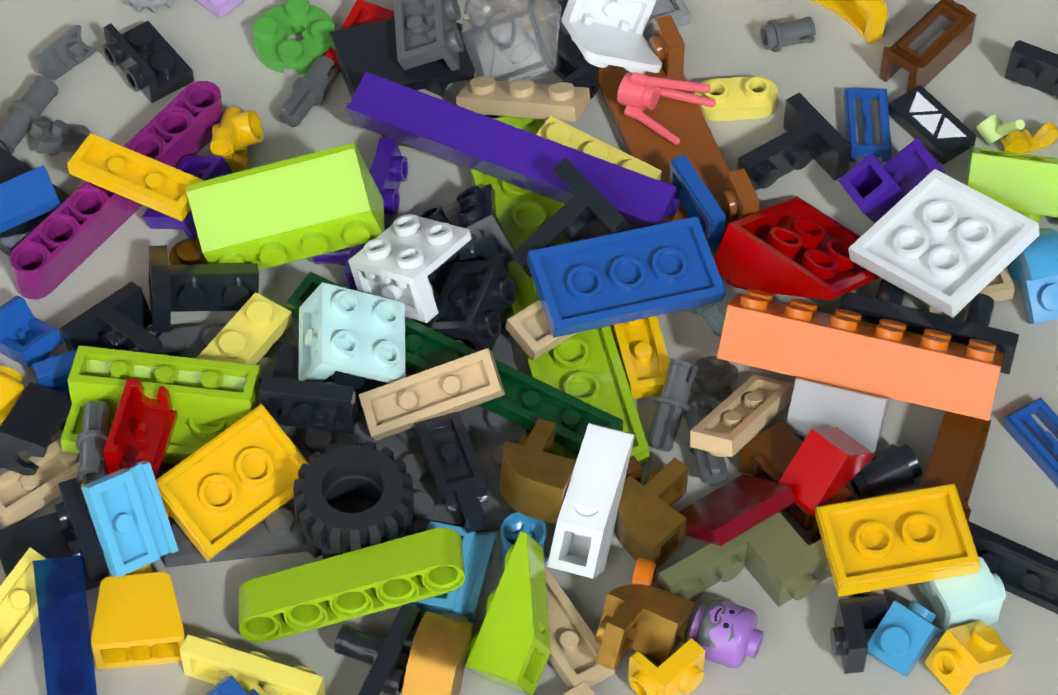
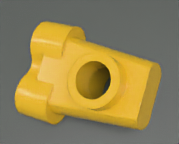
(234, 135)

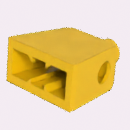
(137, 621)

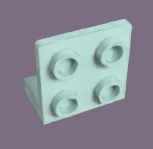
(351, 335)

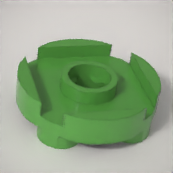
(289, 19)

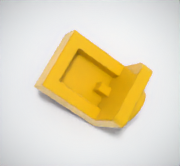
(967, 653)
(676, 675)

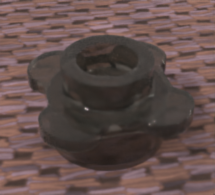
(717, 369)

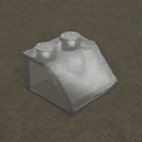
(511, 37)

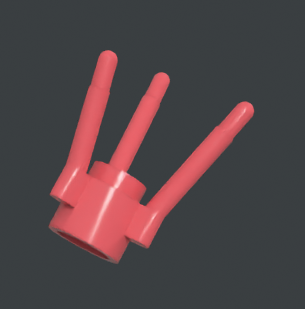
(643, 92)

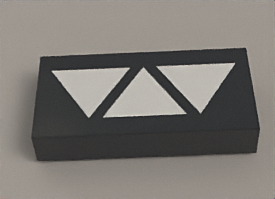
(932, 124)

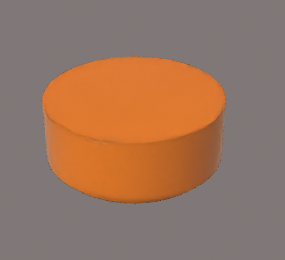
(644, 572)

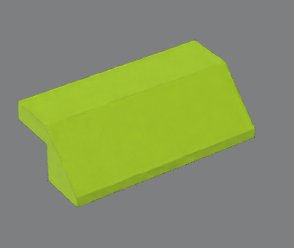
(202, 391)

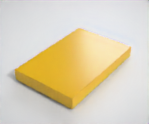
(232, 482)
(897, 539)

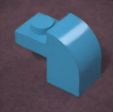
(1039, 276)

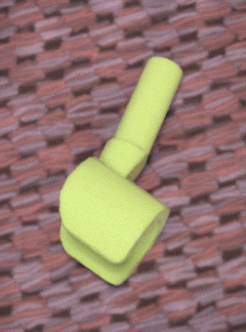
(994, 128)

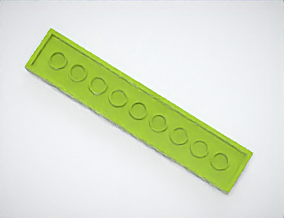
(589, 360)

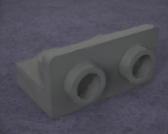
(427, 32)

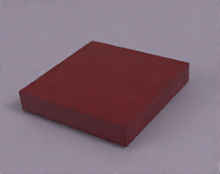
(735, 508)

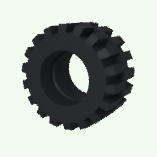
(347, 474)

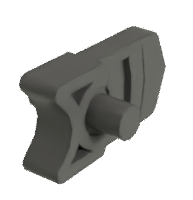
(63, 54)
(58, 136)

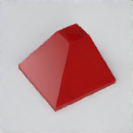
(791, 253)

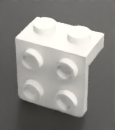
(612, 33)

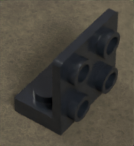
(477, 212)
(308, 404)
(58, 535)

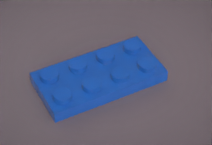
(625, 276)

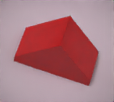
(824, 466)

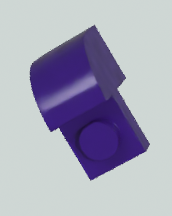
(880, 186)

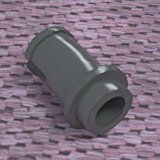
(787, 33)

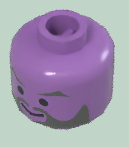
(727, 633)

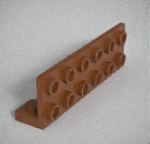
(685, 120)

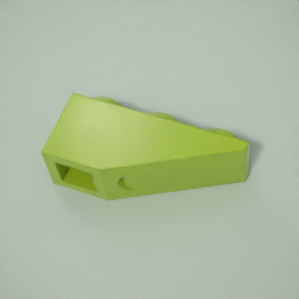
(516, 625)

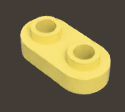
(740, 98)

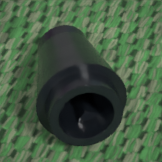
(887, 472)

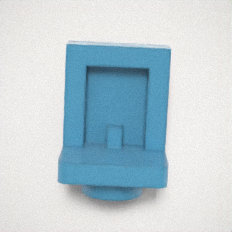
(903, 636)

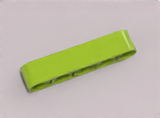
(351, 585)

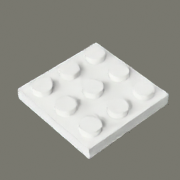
(944, 242)

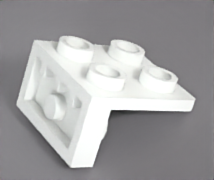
(403, 257)

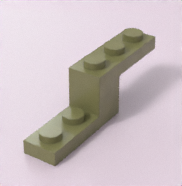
(770, 553)

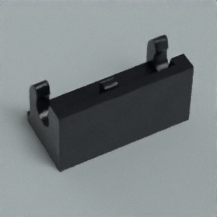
(32, 426)

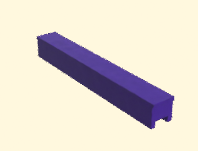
(503, 150)

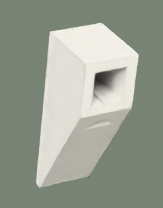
(591, 502)

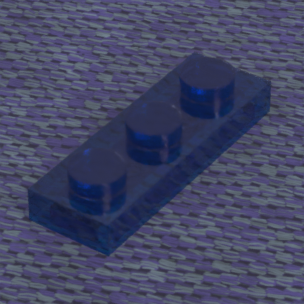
(65, 626)

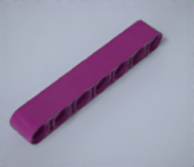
(96, 213)

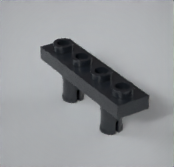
(973, 326)
(385, 654)

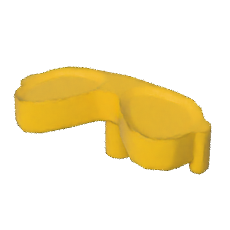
(1024, 142)

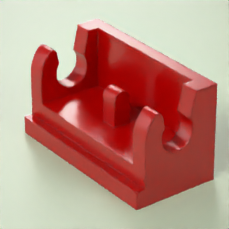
(140, 429)

